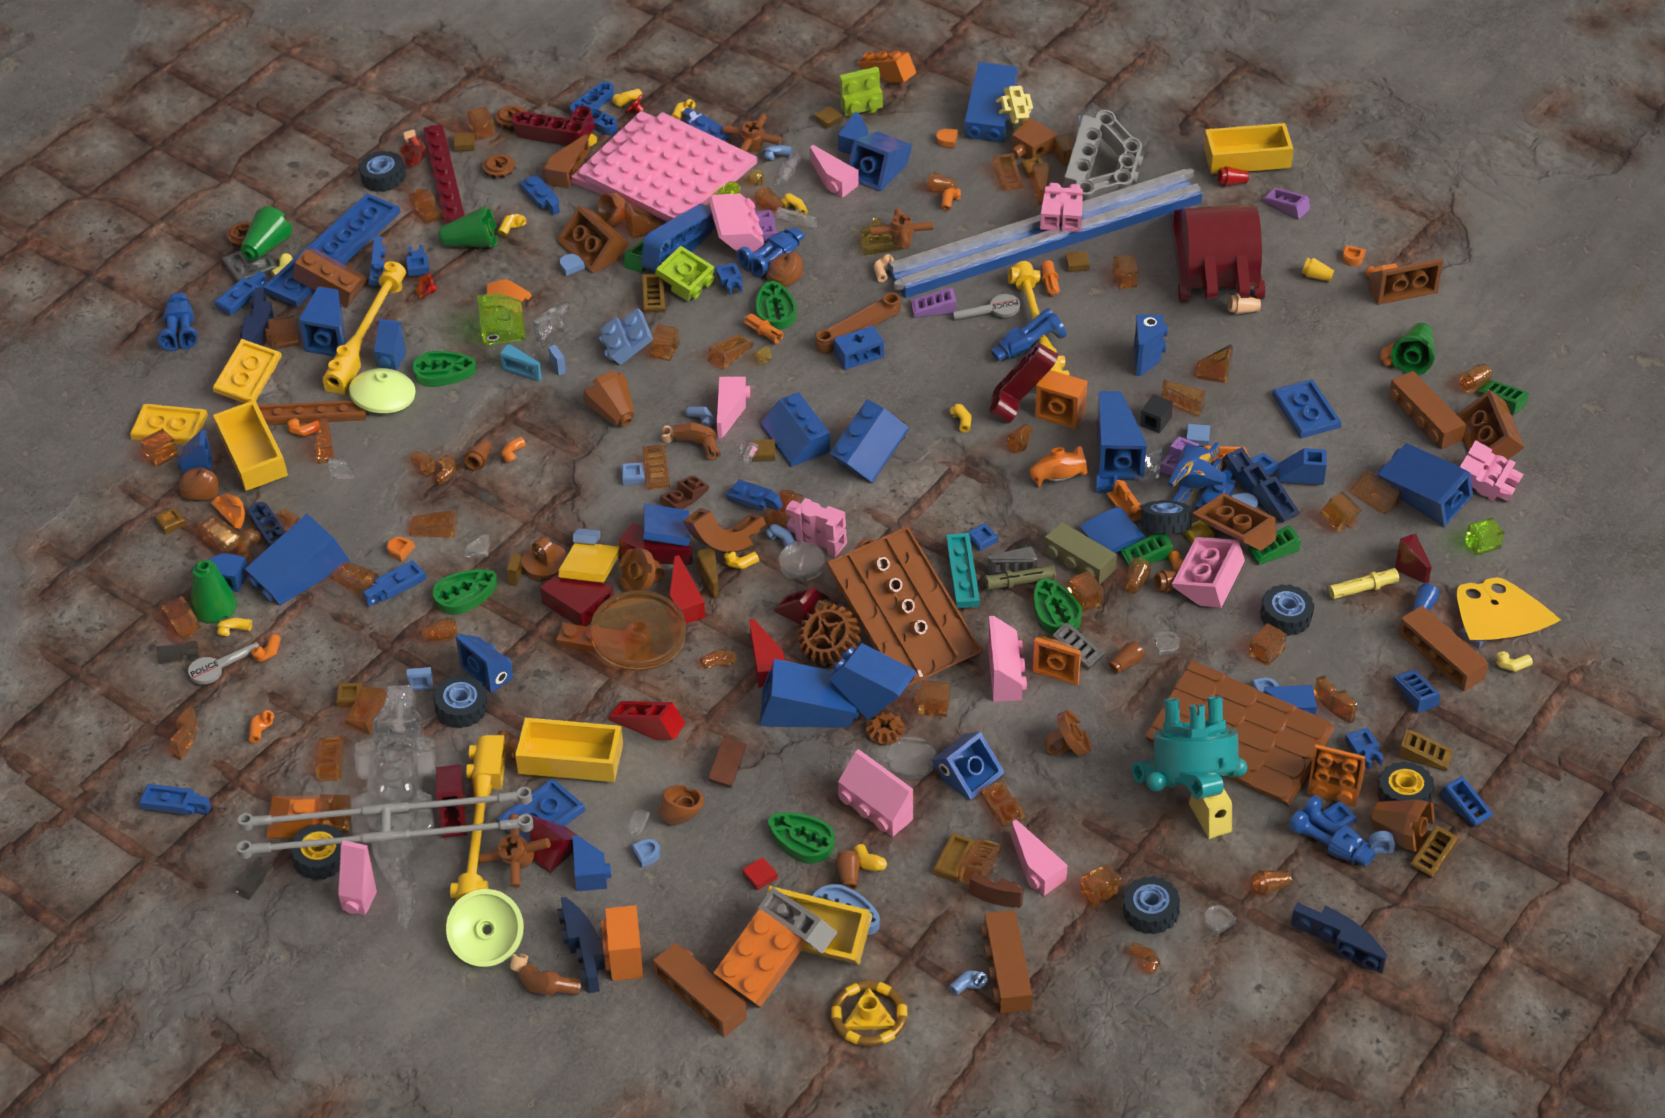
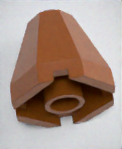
(611, 398)
(1405, 820)

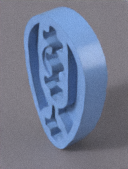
(847, 896)

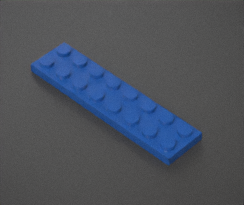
(339, 242)

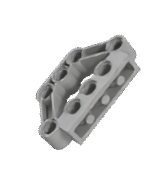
(1085, 151)

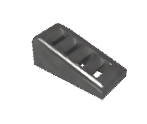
(1012, 560)
(1069, 635)

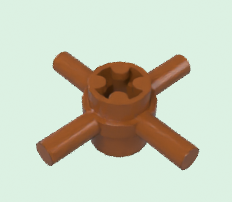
(753, 134)
(901, 229)
(515, 852)

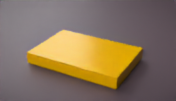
(247, 372)
(177, 421)
(589, 562)

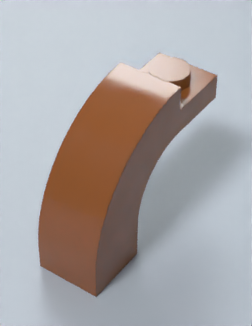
(706, 530)

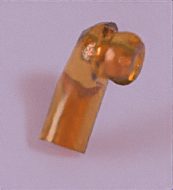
(250, 535)
(1146, 954)

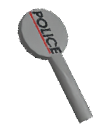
(1002, 306)
(208, 670)

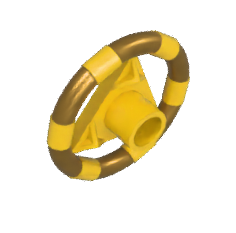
(869, 1014)

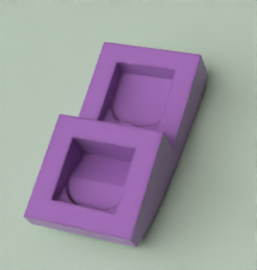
(766, 223)
(1170, 462)

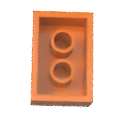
(760, 957)

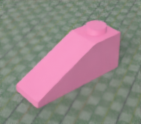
(834, 173)
(731, 402)
(1040, 865)
(356, 878)

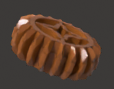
(842, 634)

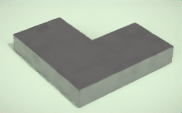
(242, 268)

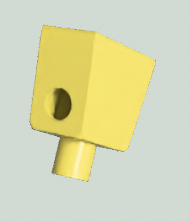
(1207, 808)

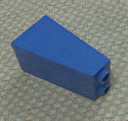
(983, 111)
(1118, 438)
(1428, 483)
(296, 561)
(803, 698)

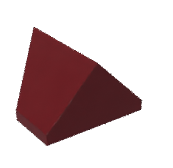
(1412, 559)
(798, 604)
(560, 839)

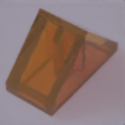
(638, 221)
(1215, 366)

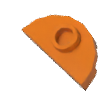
(231, 508)

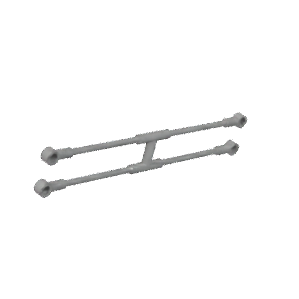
(385, 811)

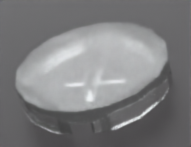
(802, 561)
(911, 758)

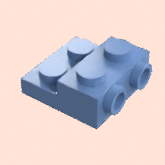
(625, 336)

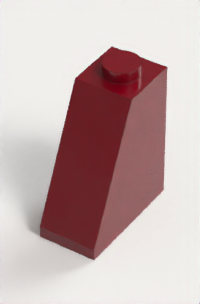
(575, 598)
(448, 787)

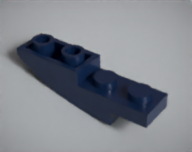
(255, 324)
(1350, 938)
(582, 941)

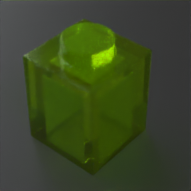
(1484, 536)

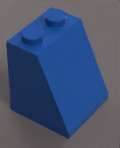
(879, 158)
(323, 323)
(870, 678)

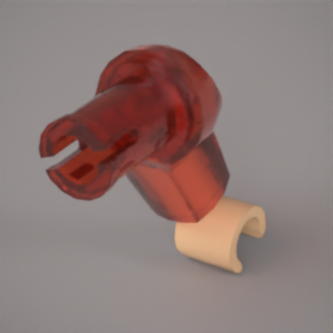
(413, 150)

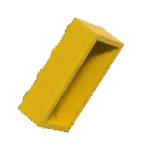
(1248, 147)
(250, 445)
(569, 749)
(849, 922)

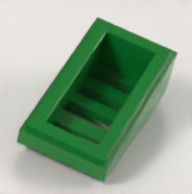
(633, 258)
(1514, 397)
(1159, 542)
(1289, 544)

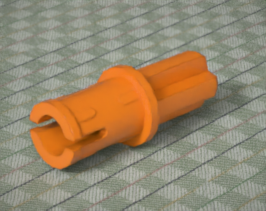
(1050, 277)
(763, 328)

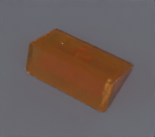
(1376, 492)
(366, 708)

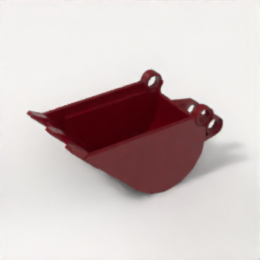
(1218, 250)

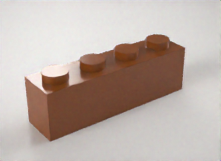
(1427, 410)
(1443, 648)
(1007, 961)
(700, 989)

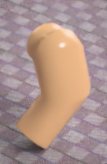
(881, 267)

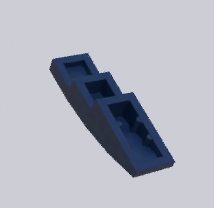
(1257, 482)

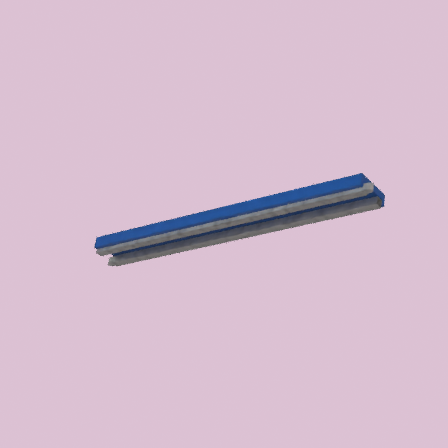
(1026, 239)

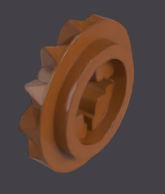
(502, 115)
(505, 163)
(235, 231)
(885, 735)

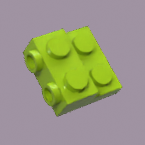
(861, 91)
(686, 273)

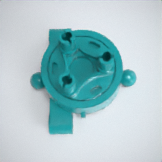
(1192, 751)

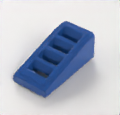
(1419, 703)
(1461, 785)

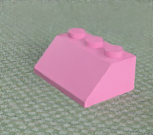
(736, 221)
(1209, 570)
(1005, 662)
(876, 794)

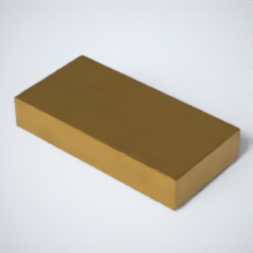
(952, 856)

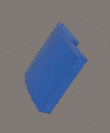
(1113, 530)

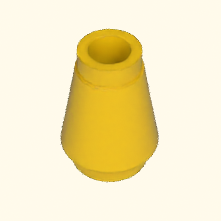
(1317, 270)

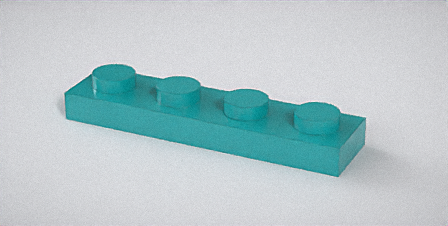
(962, 570)

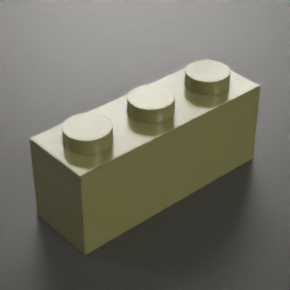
(1080, 552)

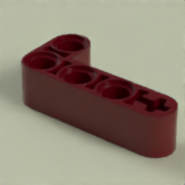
(554, 128)
(1020, 381)

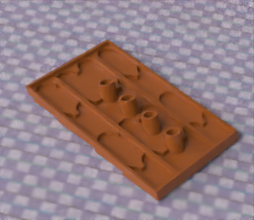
(917, 617)
(1272, 733)

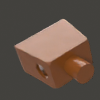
(1032, 140)

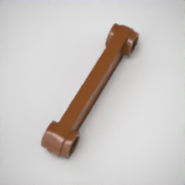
(870, 316)

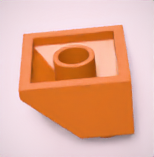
(1056, 660)
(288, 806)

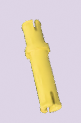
(1371, 581)

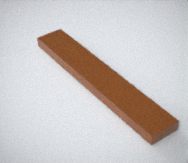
(309, 412)

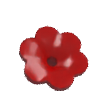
(636, 105)
(425, 286)

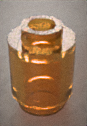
(1475, 377)

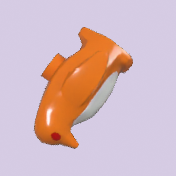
(1059, 465)

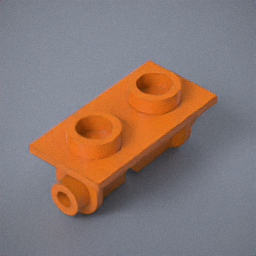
(1124, 498)

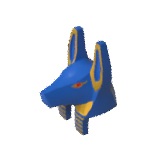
(1196, 471)

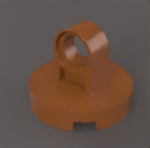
(543, 559)
(639, 570)
(1069, 735)

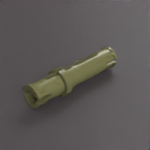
(1010, 579)

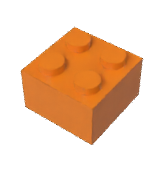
(1061, 399)
(622, 943)

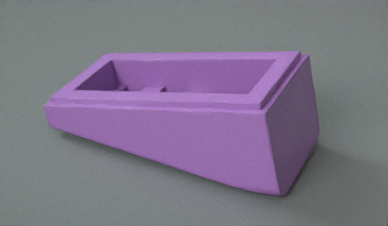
(1288, 202)
(940, 303)

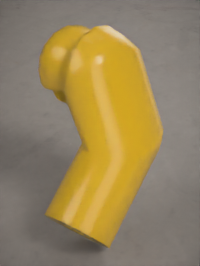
(624, 98)
(677, 113)
(795, 201)
(511, 221)
(965, 417)
(733, 561)
(233, 623)
(869, 861)

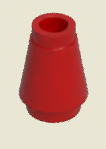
(1232, 176)

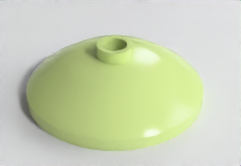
(382, 390)
(470, 917)

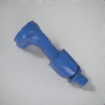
(777, 244)
(178, 313)
(1020, 340)
(1344, 841)

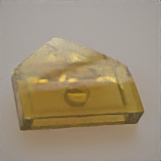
(877, 243)

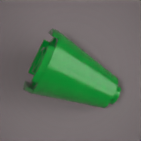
(470, 230)
(265, 233)
(1414, 350)
(211, 594)

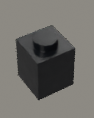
(1156, 413)

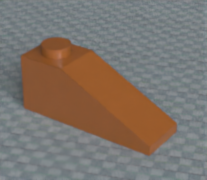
(566, 163)

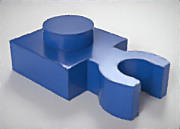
(417, 262)
(730, 276)
(1364, 744)

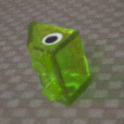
(500, 318)

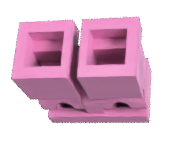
(1062, 206)
(1491, 472)
(818, 525)

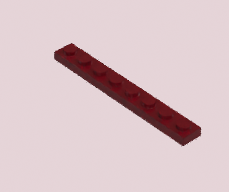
(443, 173)

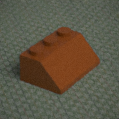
(592, 239)
(320, 270)
(1405, 281)
(1491, 425)
(1238, 520)

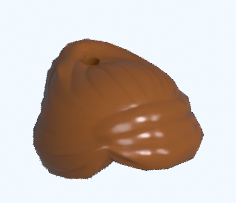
(612, 208)
(785, 269)
(198, 484)
(680, 804)

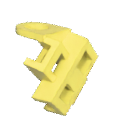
(1016, 98)

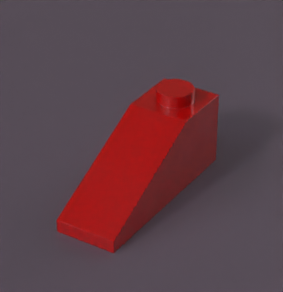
(685, 593)
(764, 651)
(651, 719)

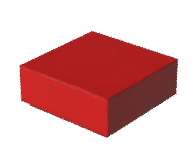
(760, 873)

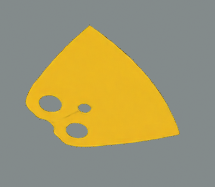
(1512, 617)

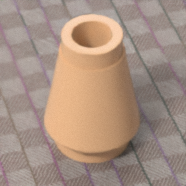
(1244, 305)

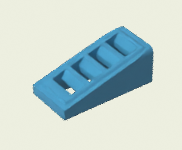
(520, 363)

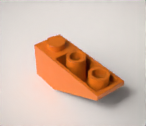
(892, 66)

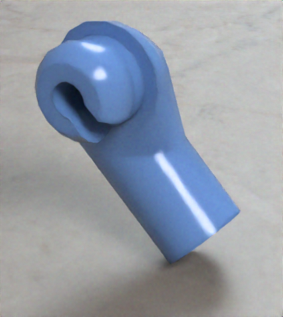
(770, 151)
(703, 413)
(784, 534)
(968, 979)

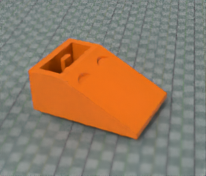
(1336, 775)

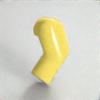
(284, 259)
(1504, 662)

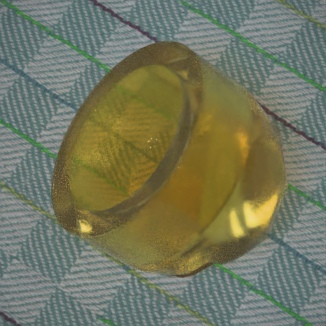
(756, 177)
(763, 355)

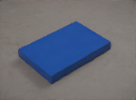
(1306, 408)
(665, 525)
(549, 803)

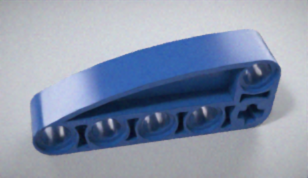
(685, 230)

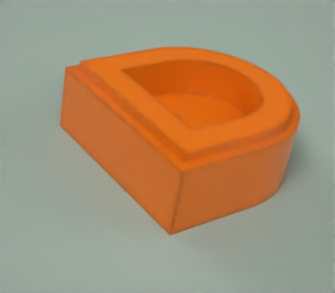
(947, 137)
(1353, 255)
(399, 547)

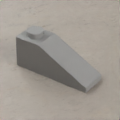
(798, 920)

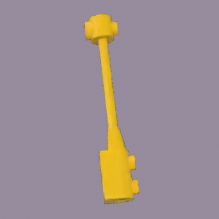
(1026, 279)
(347, 360)
(485, 774)

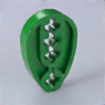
(782, 298)
(454, 366)
(473, 581)
(1060, 597)
(797, 847)

